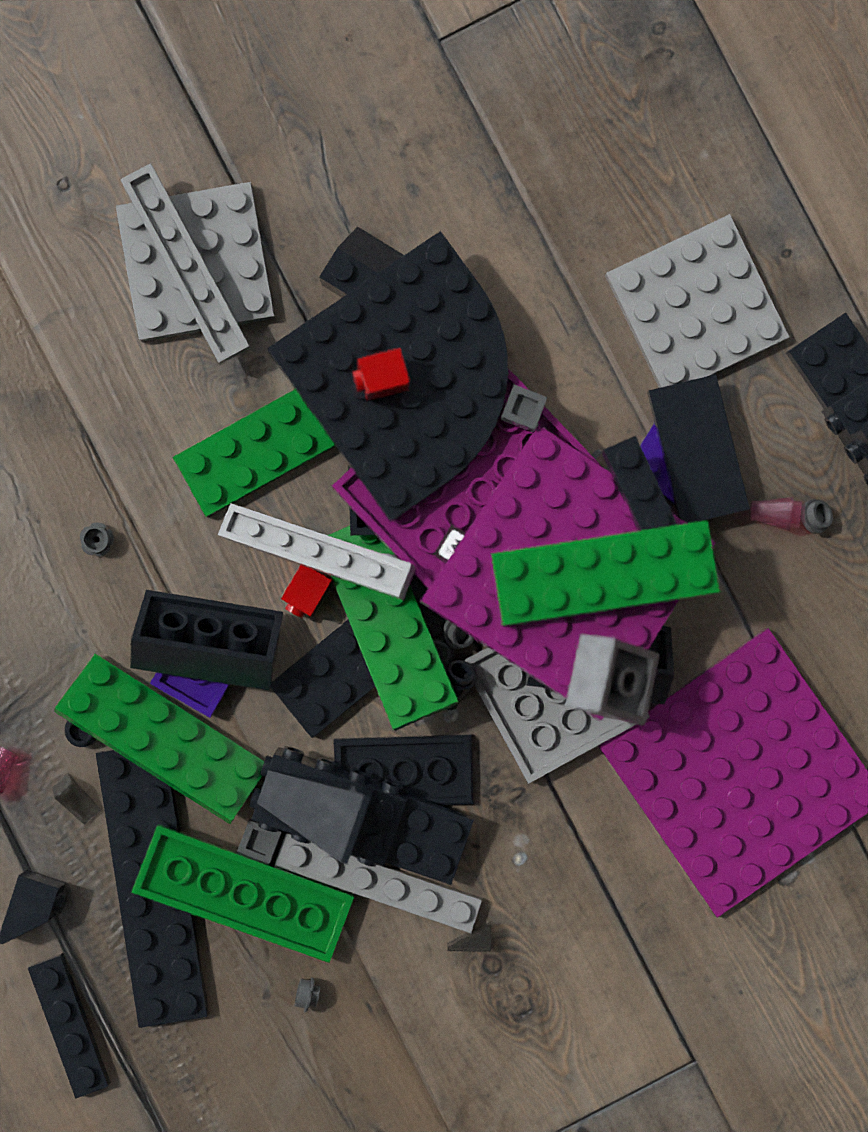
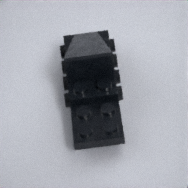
(837, 373)
(358, 816)

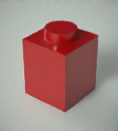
(381, 375)
(306, 591)

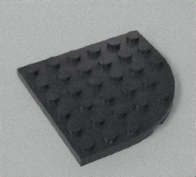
(454, 363)

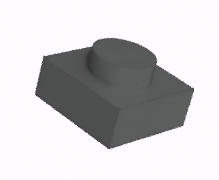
(523, 408)
(258, 843)

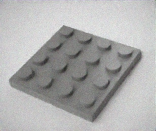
(229, 241)
(697, 304)
(536, 719)

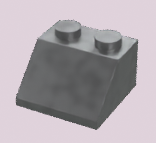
(612, 679)

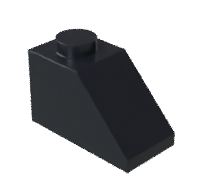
(32, 903)

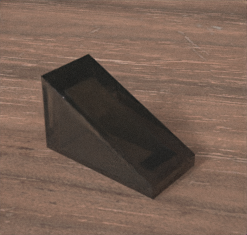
(75, 799)
(477, 941)

